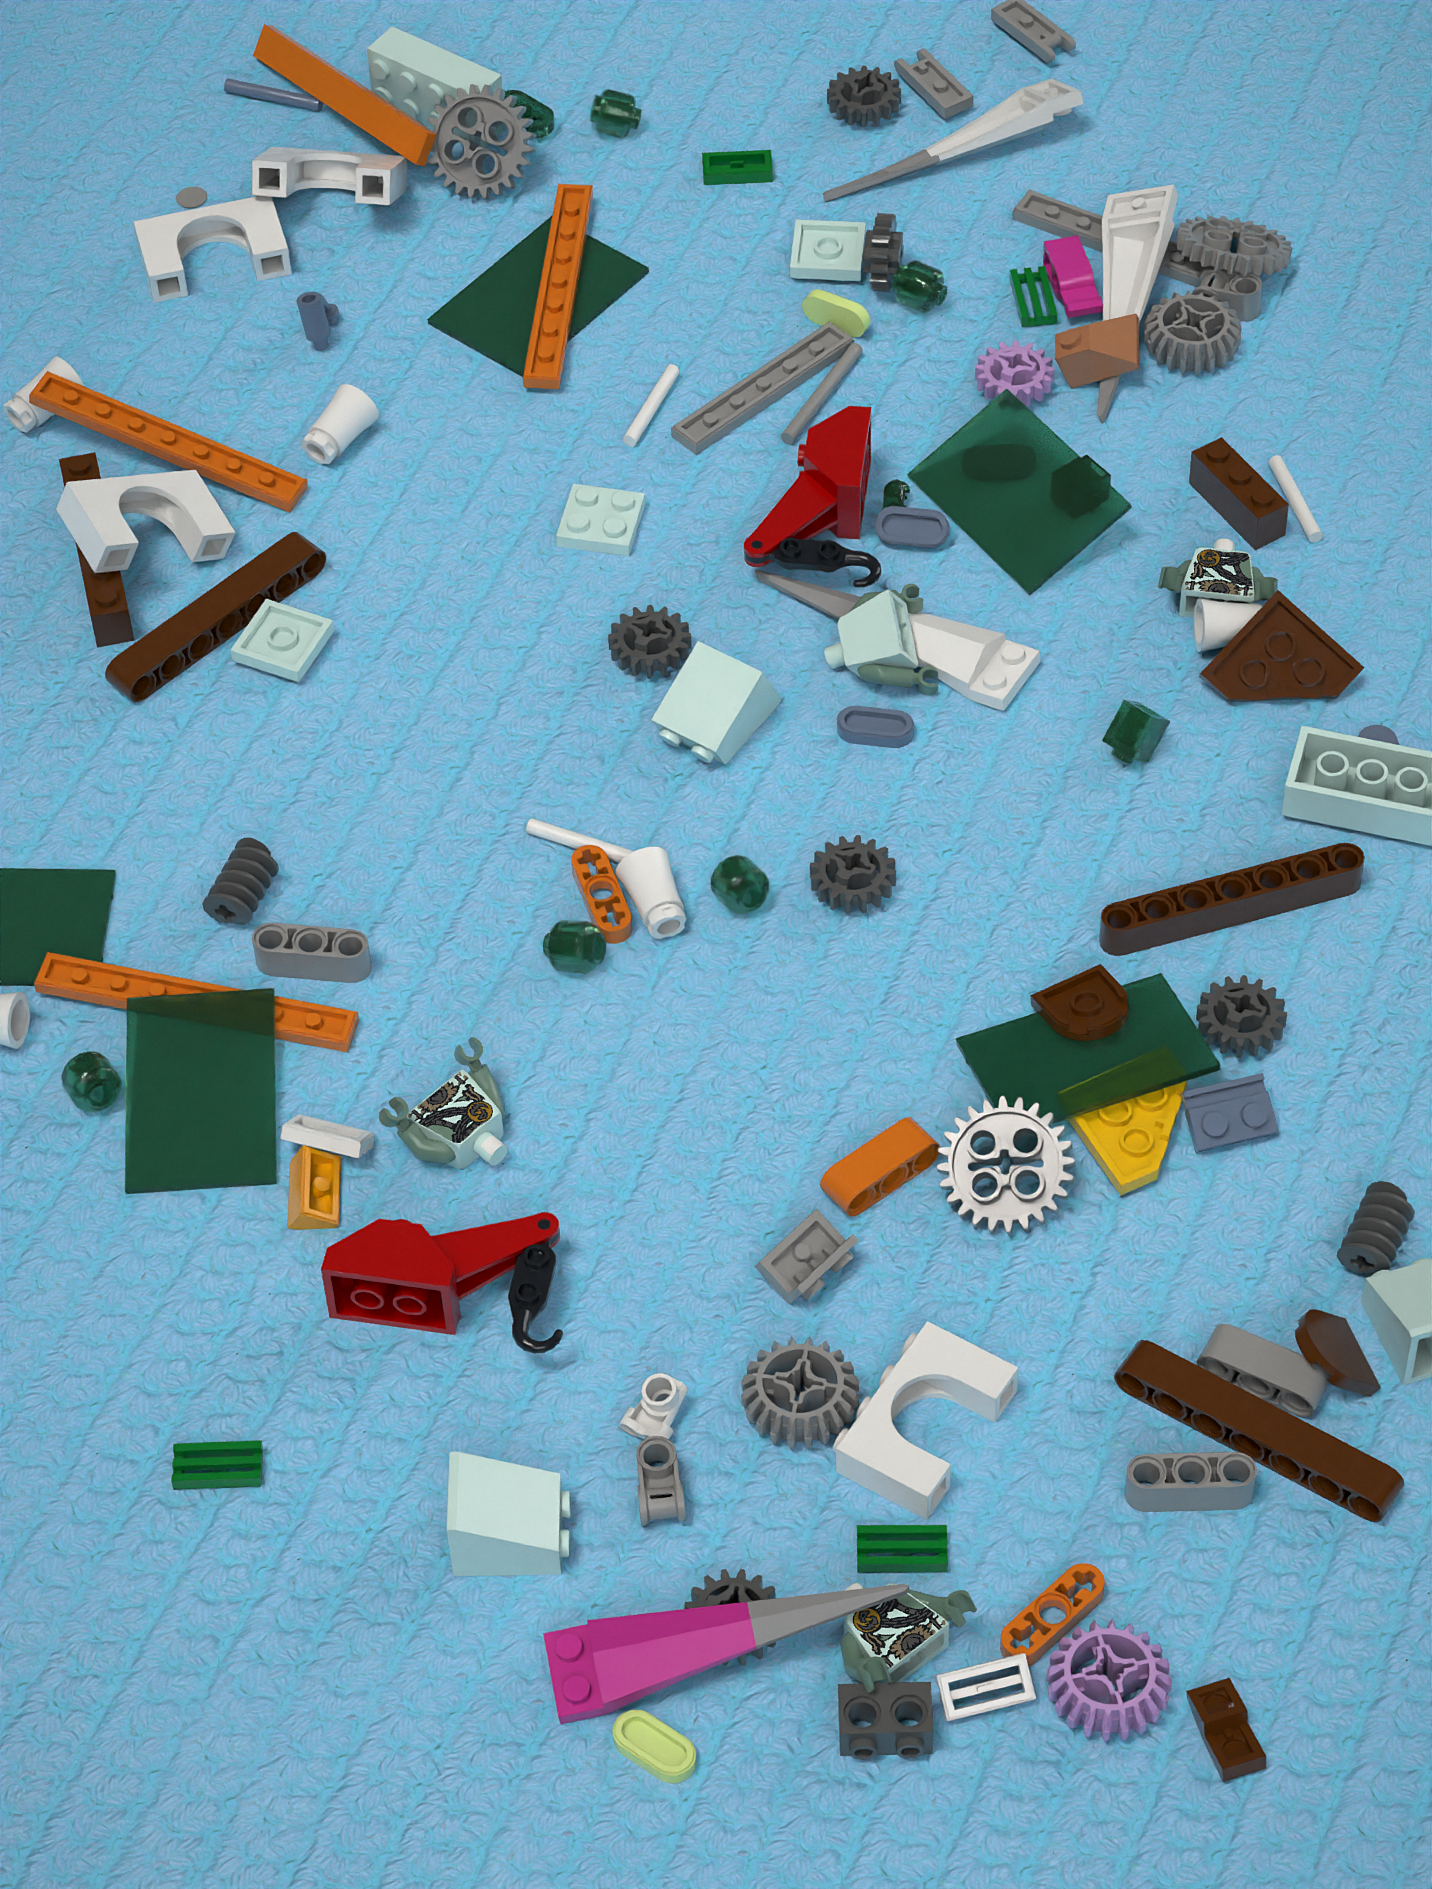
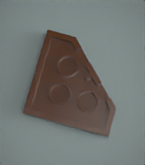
(1281, 658)

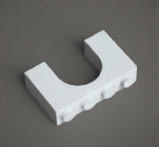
(372, 176)
(243, 222)
(175, 498)
(930, 1367)

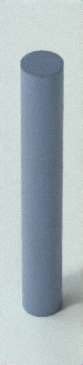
(273, 95)

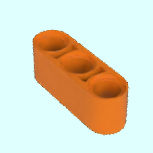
(880, 1166)

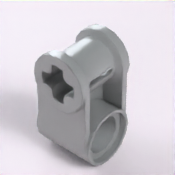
(1240, 291)
(659, 1487)

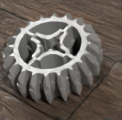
(1192, 333)
(820, 1408)

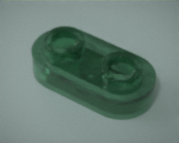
(541, 114)

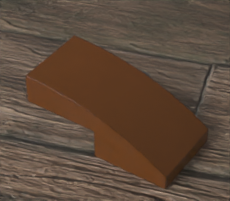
(1226, 1729)

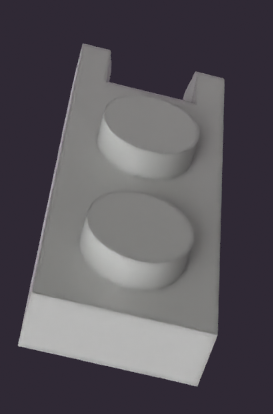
(1031, 28)
(935, 84)

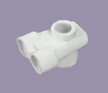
(656, 1409)

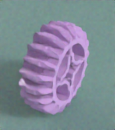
(1090, 1696)

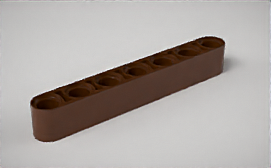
(214, 617)
(1231, 899)
(1259, 1430)

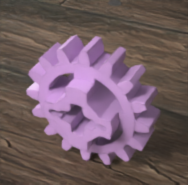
(1016, 369)

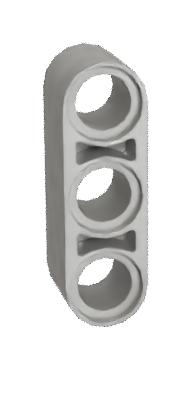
(312, 952)
(1265, 1369)
(1208, 1469)

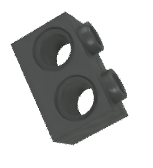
(885, 1710)

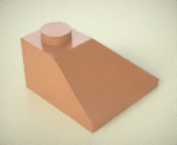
(1098, 350)

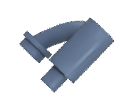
(316, 318)

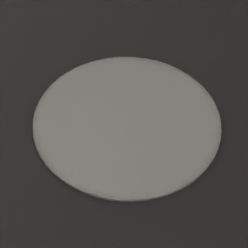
(191, 197)

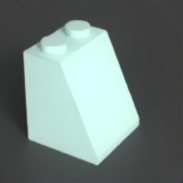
(714, 705)
(1402, 1317)
(505, 1518)

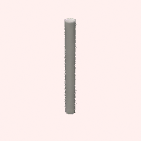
(821, 393)

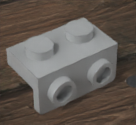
(805, 1256)

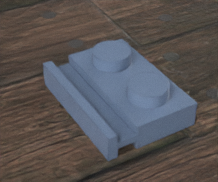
(1229, 1113)

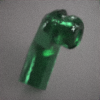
(894, 493)

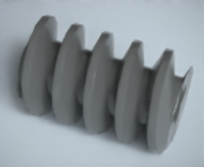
(241, 883)
(1376, 1229)

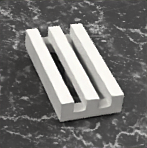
(327, 1136)
(947, 1695)

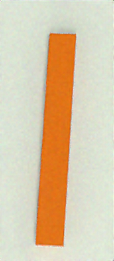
(345, 95)
(558, 287)
(168, 441)
(113, 984)

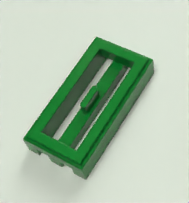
(737, 167)
(1030, 278)
(217, 1458)
(902, 1541)

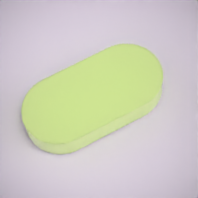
(845, 314)
(654, 1746)

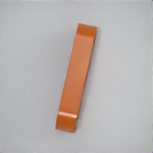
(603, 879)
(1058, 1596)

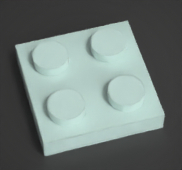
(827, 250)
(600, 519)
(282, 640)

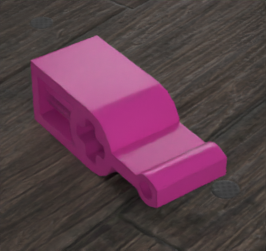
(1071, 276)

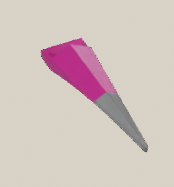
(632, 1656)

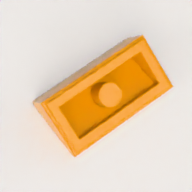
(314, 1190)

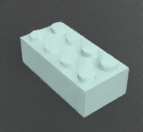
(420, 75)
(1361, 785)

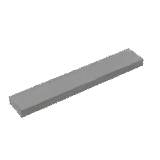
(1068, 221)
(761, 388)

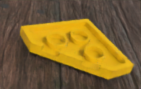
(1131, 1136)

